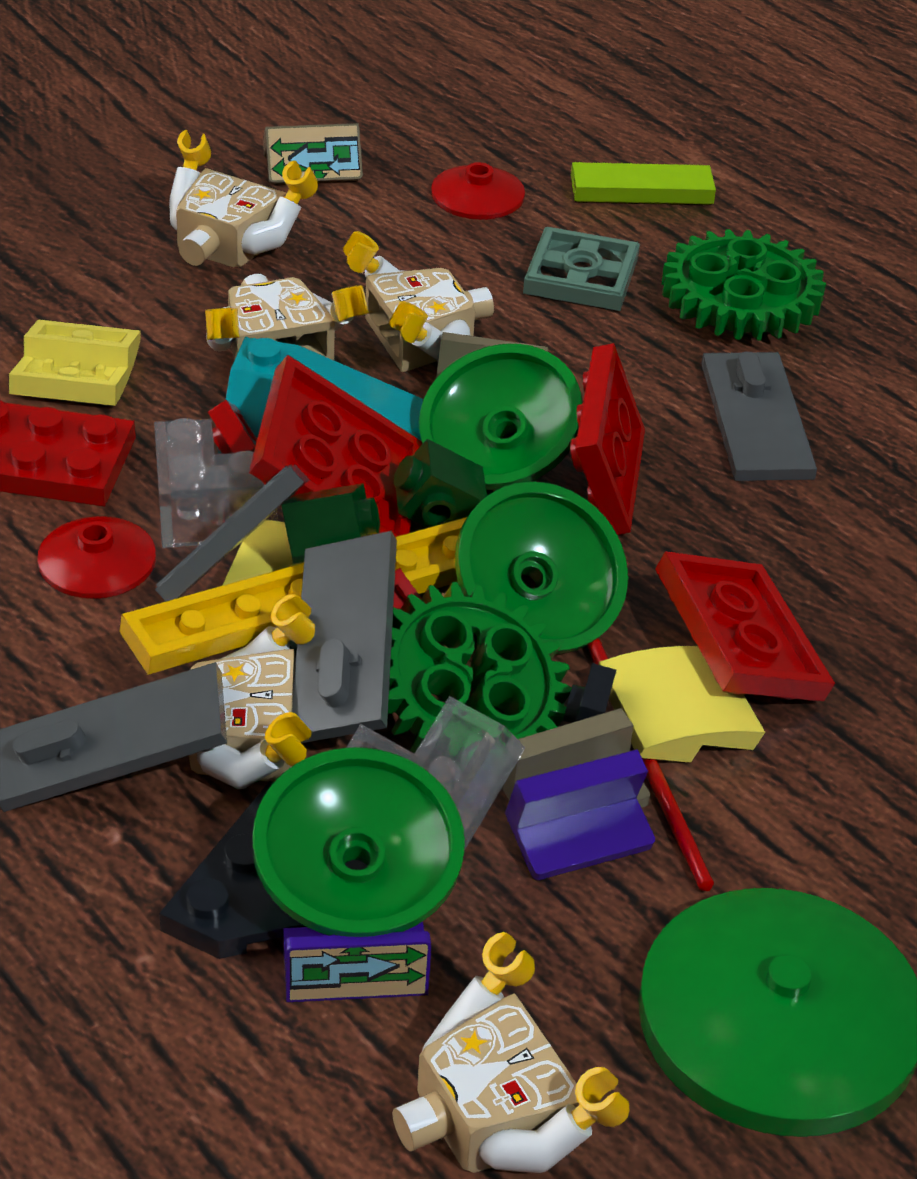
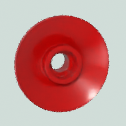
(478, 191)
(96, 557)

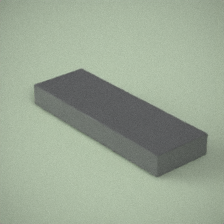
(231, 533)

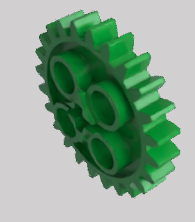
(743, 284)
(522, 686)

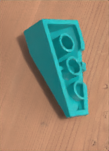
(254, 371)

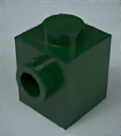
(438, 485)
(328, 518)

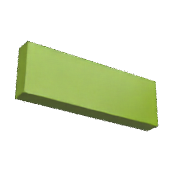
(642, 183)

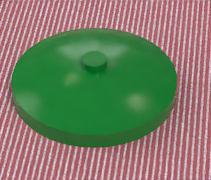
(780, 1012)

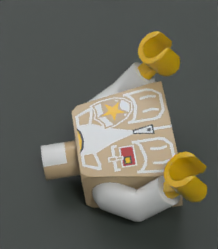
(229, 216)
(414, 306)
(282, 312)
(258, 703)
(498, 1083)

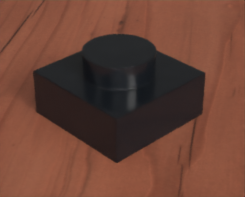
(592, 699)

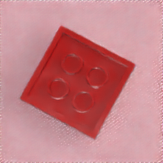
(331, 440)

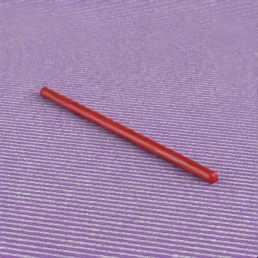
(668, 804)

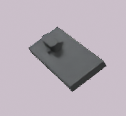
(758, 417)
(346, 665)
(112, 736)

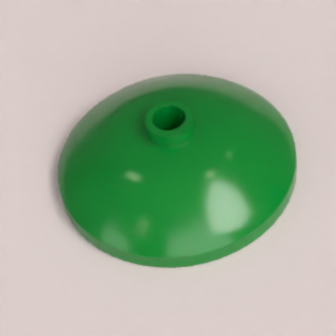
(503, 393)
(557, 543)
(366, 810)

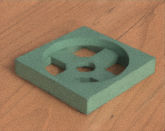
(563, 248)

